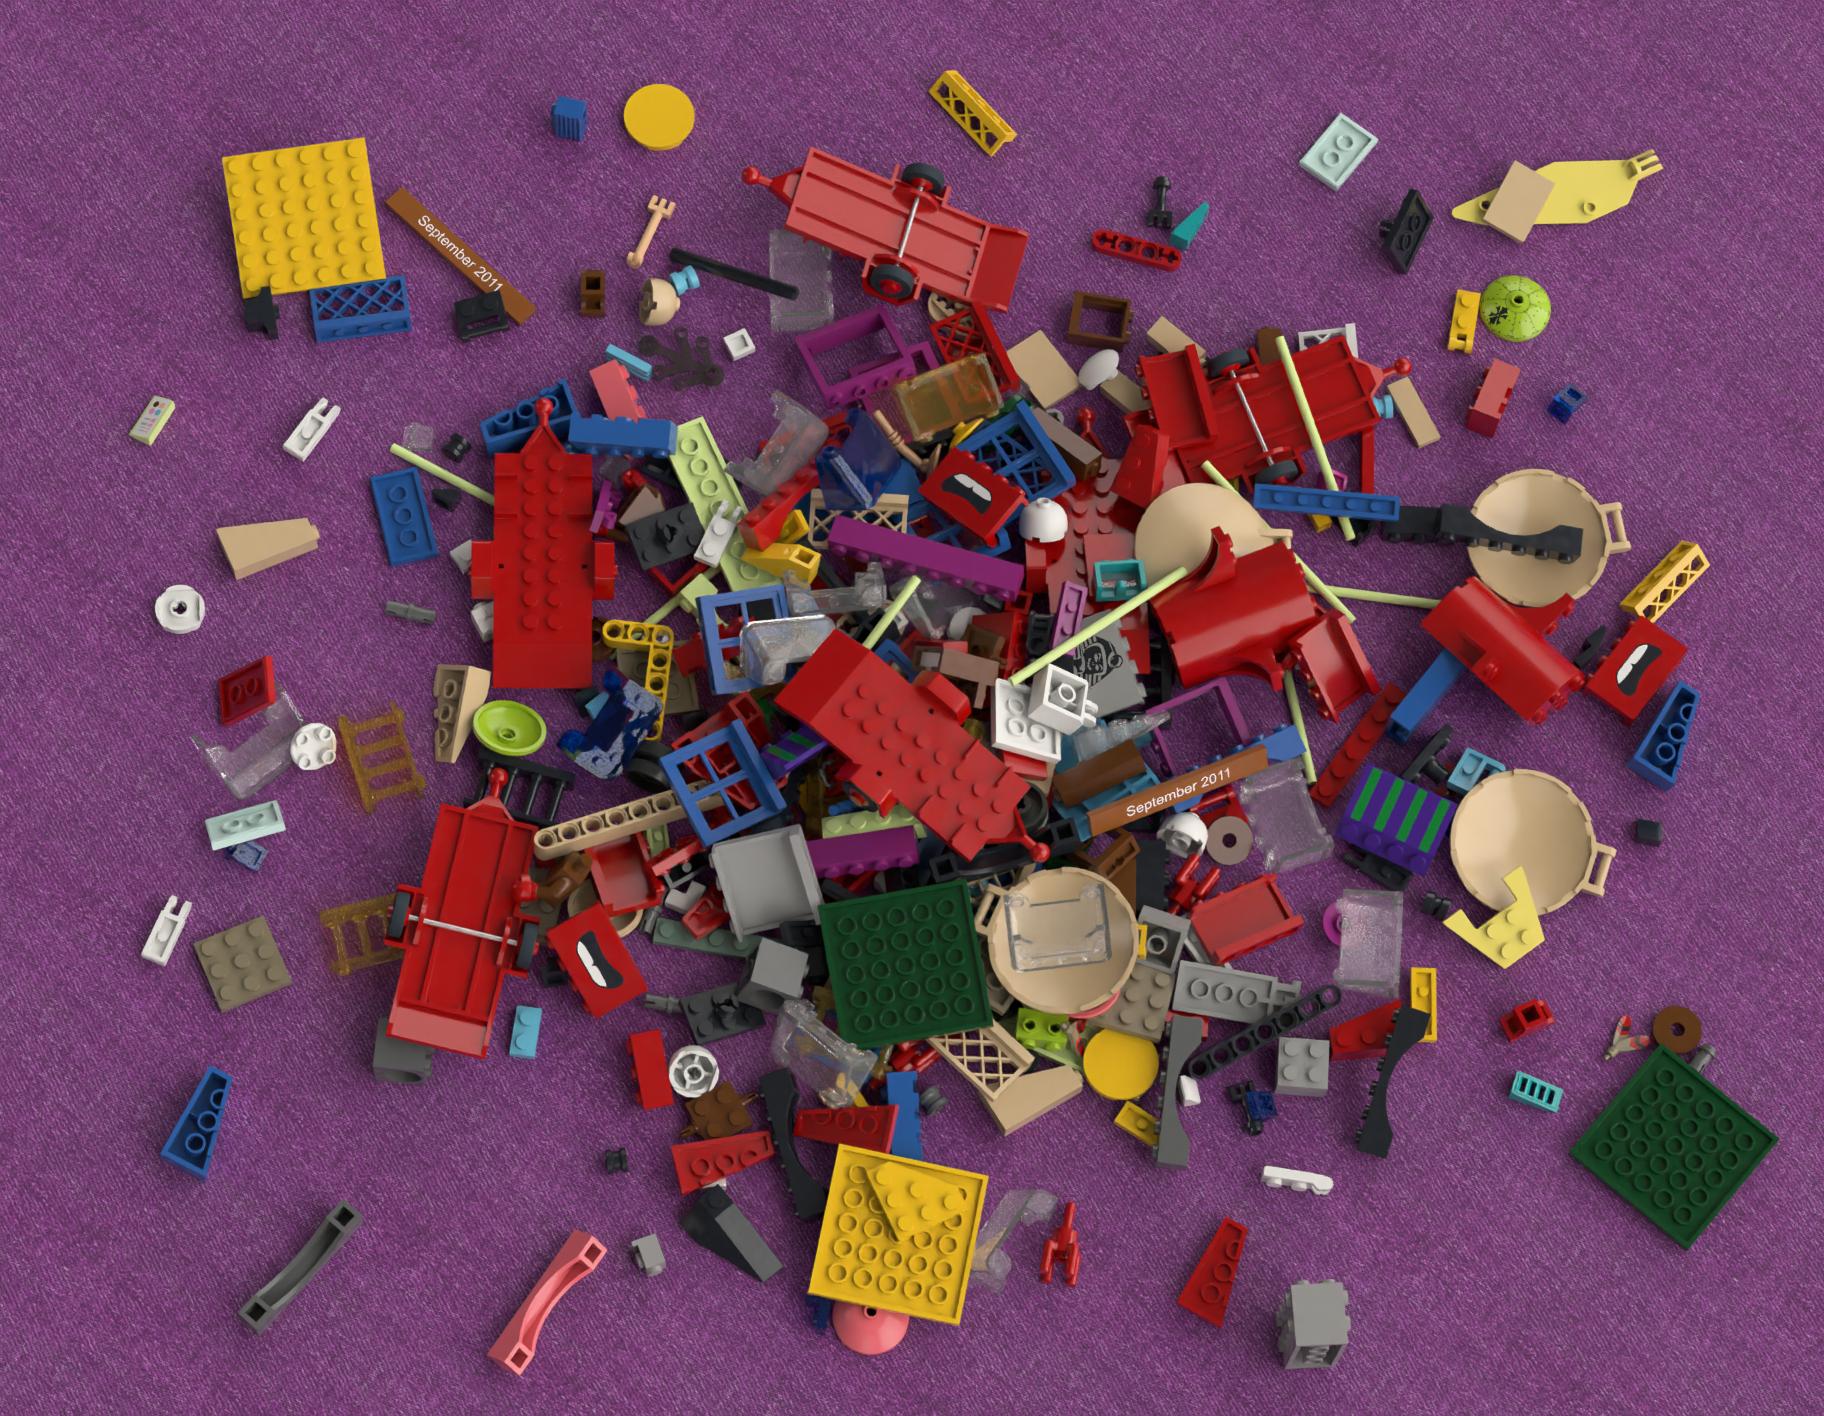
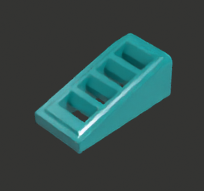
(1186, 231)
(1529, 1080)

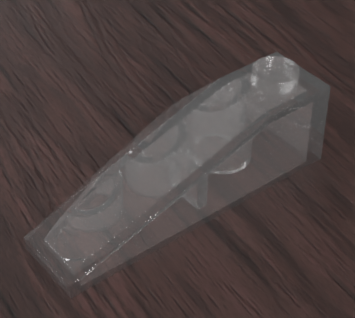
(1092, 741)

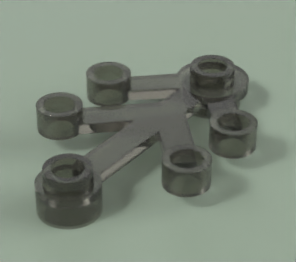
(683, 362)

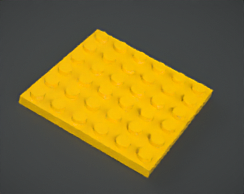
(304, 217)
(865, 1263)

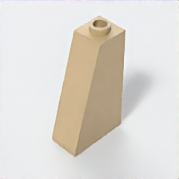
(266, 544)
(1031, 1097)

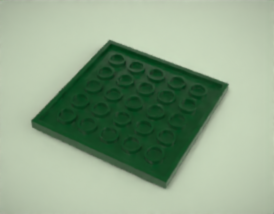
(905, 965)
(1673, 1147)

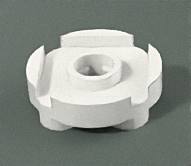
(180, 623)

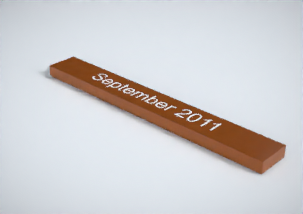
(459, 254)
(1177, 790)

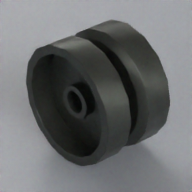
(645, 770)
(1033, 809)

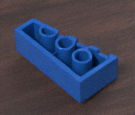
(514, 427)
(623, 436)
(1664, 741)
(901, 1091)
(197, 1130)

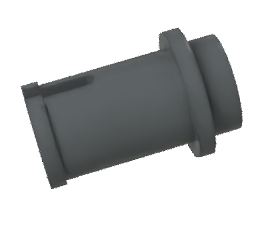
(1703, 1057)

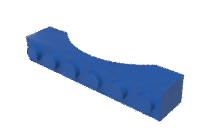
(1280, 746)

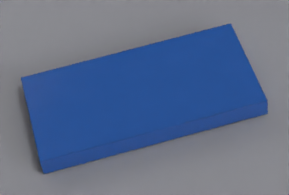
(404, 517)

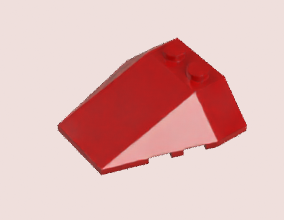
(721, 756)

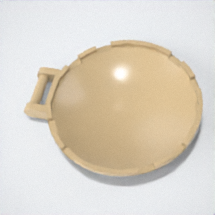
(1532, 504)
(1180, 523)
(1527, 823)
(1066, 988)

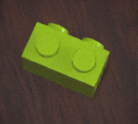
(1040, 1030)

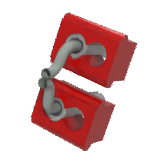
(832, 764)

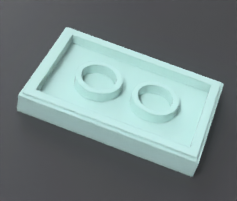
(1338, 152)
(245, 825)

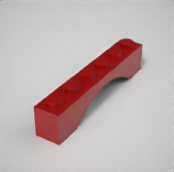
(765, 522)

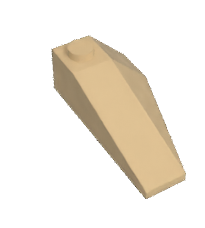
(459, 695)

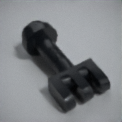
(1161, 184)
(1253, 1126)

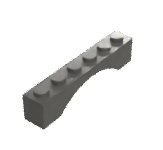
(1172, 1143)
(323, 1245)

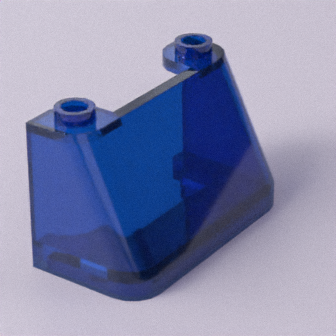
(859, 470)
(616, 728)

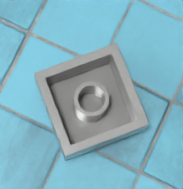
(1164, 938)
(1301, 1067)

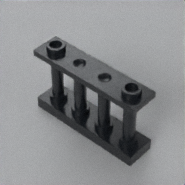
(1162, 690)
(537, 776)

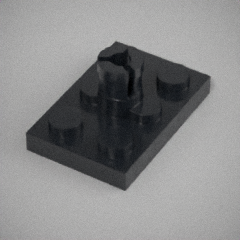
(1406, 231)
(665, 536)
(1426, 761)
(719, 1015)

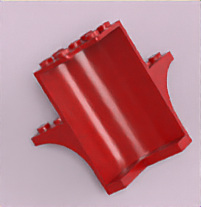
(1234, 613)
(1508, 647)

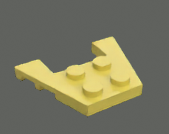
(1507, 933)

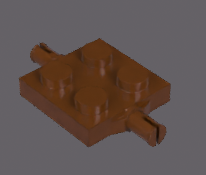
(983, 644)
(718, 1113)

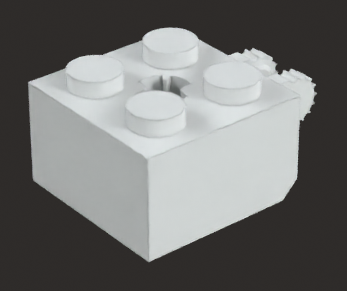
(1061, 700)

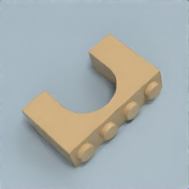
(1166, 339)

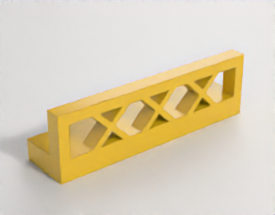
(979, 107)
(1664, 577)

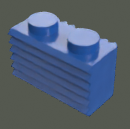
(569, 118)

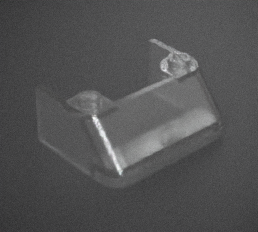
(262, 755)

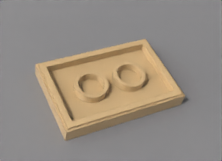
(1518, 202)
(1043, 370)

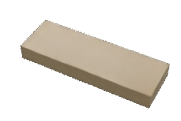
(1413, 412)

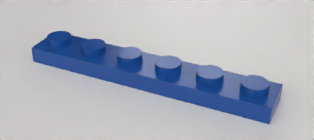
(1326, 502)

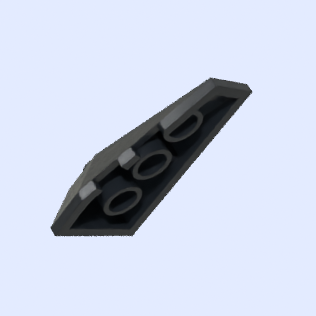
(725, 1231)

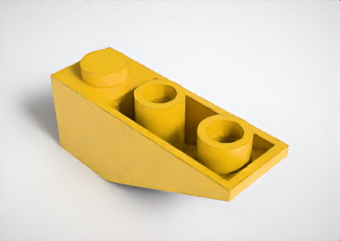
(785, 557)

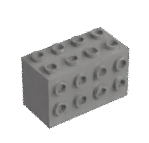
(1313, 1324)

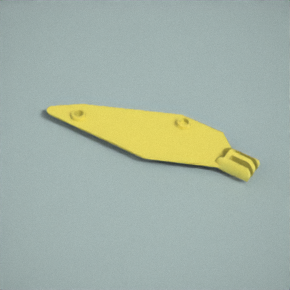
(1580, 191)

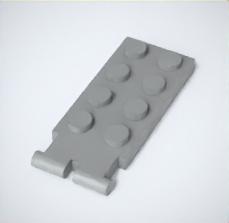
(1230, 993)

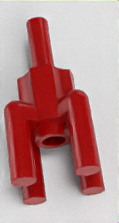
(1188, 889)
(908, 1059)
(1062, 1249)

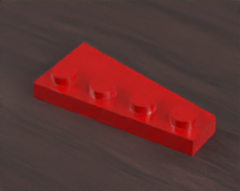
(685, 847)
(706, 914)
(853, 1126)
(715, 1159)
(1213, 1278)

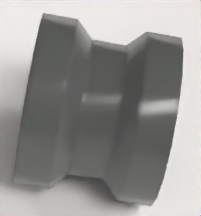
(933, 1100)

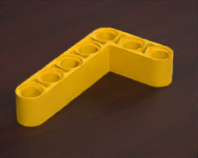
(656, 651)

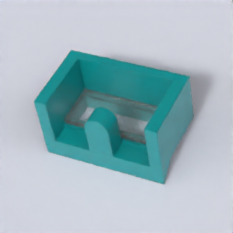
(1118, 579)

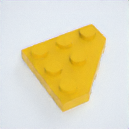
(913, 1199)

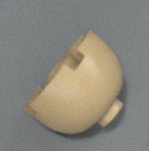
(658, 302)

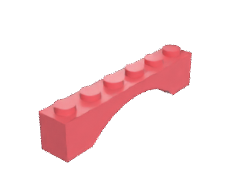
(518, 1340)

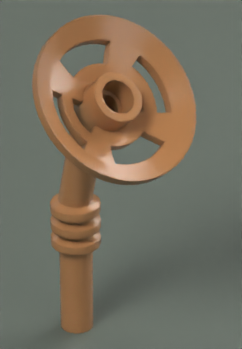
(927, 465)

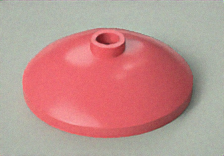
(868, 1333)

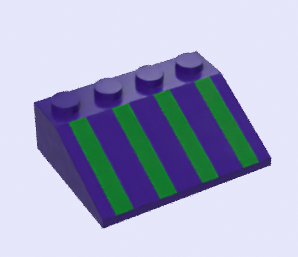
(792, 751)
(1396, 819)

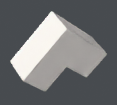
(684, 902)

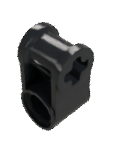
(1039, 630)

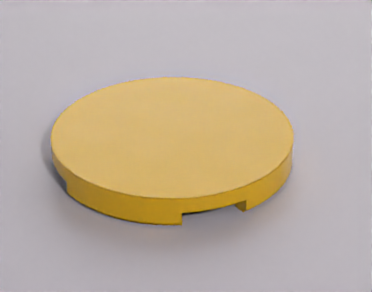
(659, 117)
(1120, 1065)

